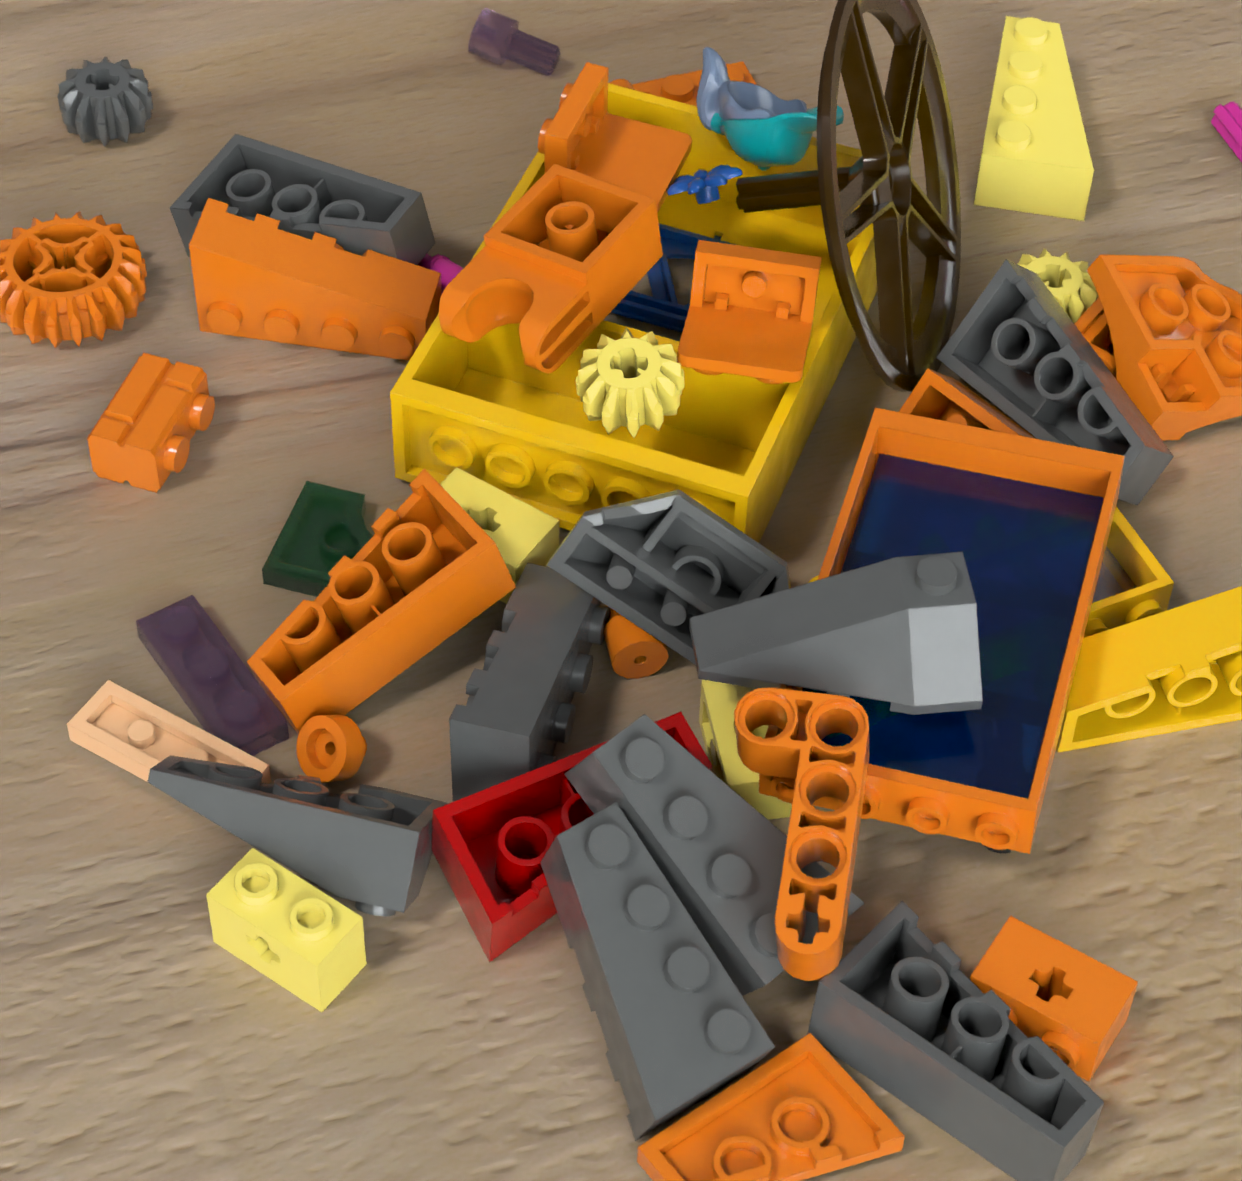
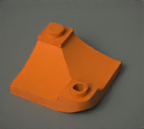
(1172, 340)

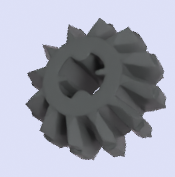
(105, 101)

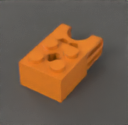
(555, 266)

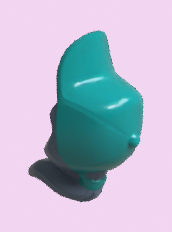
(754, 119)

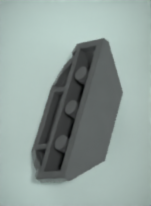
(666, 563)

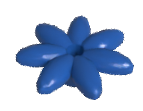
(704, 183)

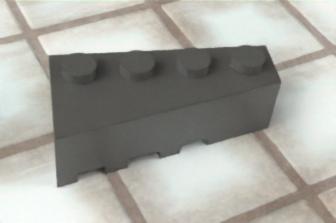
(1049, 379)
(705, 841)
(952, 1053)

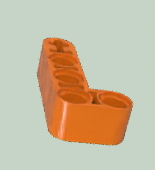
(812, 833)

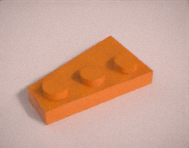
(775, 1124)

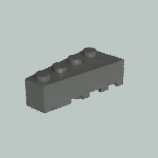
(309, 199)
(527, 682)
(648, 973)

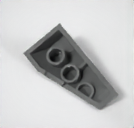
(874, 632)
(350, 844)

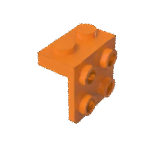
(611, 146)
(749, 312)

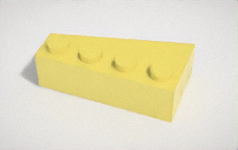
(1034, 134)

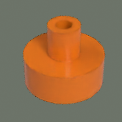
(330, 747)

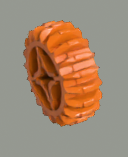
(70, 279)

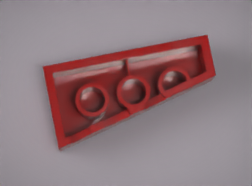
(499, 836)

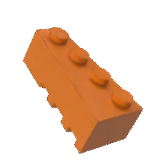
(306, 290)
(383, 608)

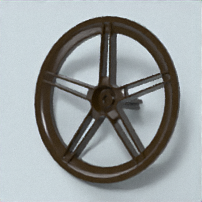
(884, 186)

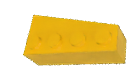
(1158, 675)

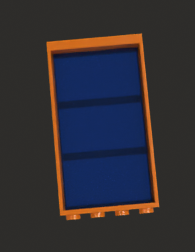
(1033, 544)

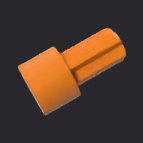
(632, 649)

